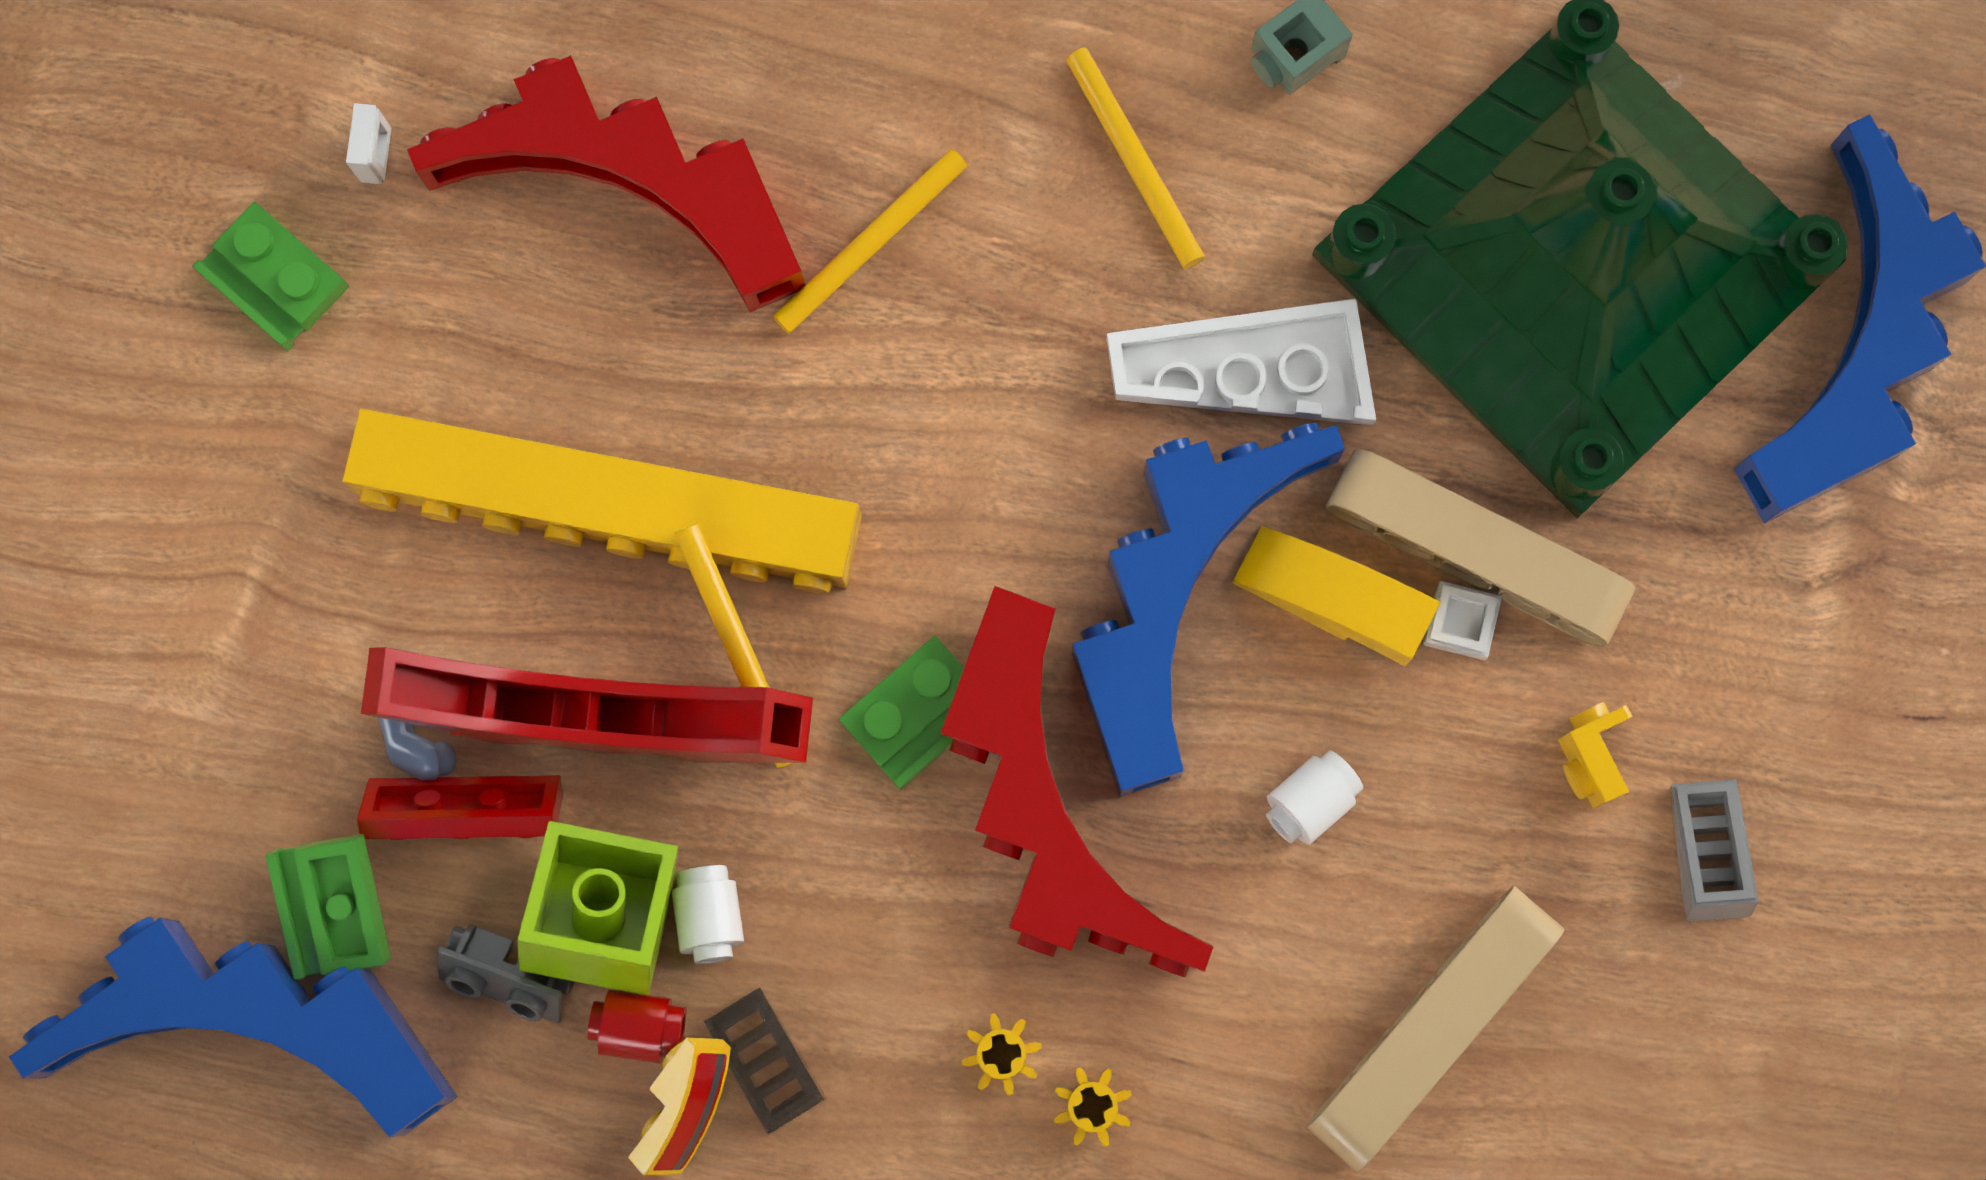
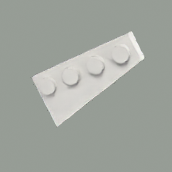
(1262, 363)

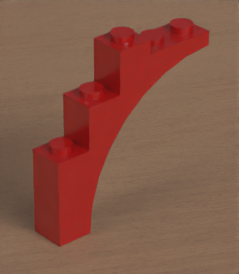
(633, 149)
(588, 713)
(1066, 886)

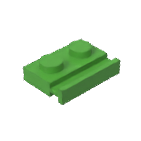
(271, 275)
(906, 712)
(328, 906)

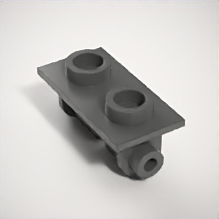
(477, 966)

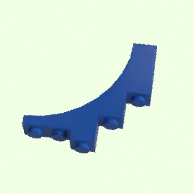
(1892, 337)
(1198, 507)
(168, 986)

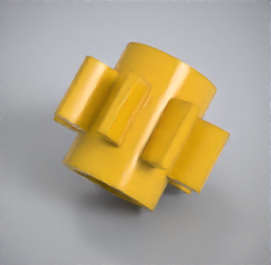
(986, 1043)
(1109, 1114)

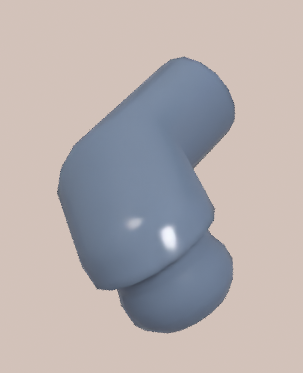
(414, 753)

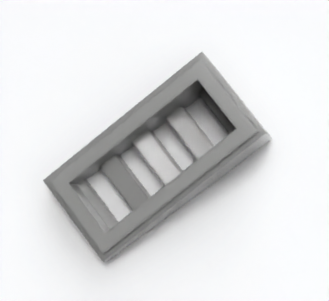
(1713, 905)

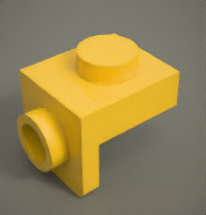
(1590, 765)

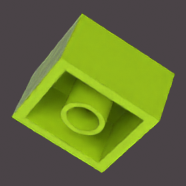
(597, 908)

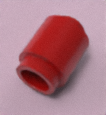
(636, 1026)

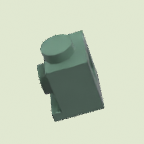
(1303, 25)

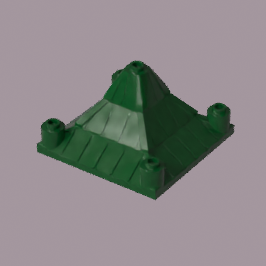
(1578, 258)

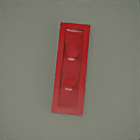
(459, 807)

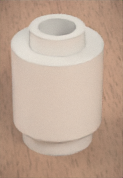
(1313, 798)
(707, 914)

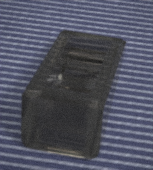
(796, 1105)

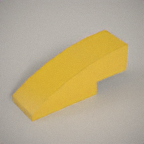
(1337, 594)

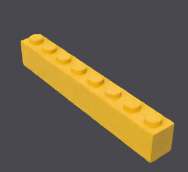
(600, 499)

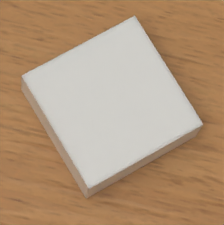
(368, 144)
(1463, 620)

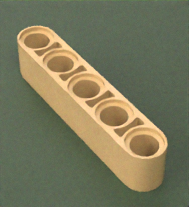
(1481, 548)
(1435, 1028)

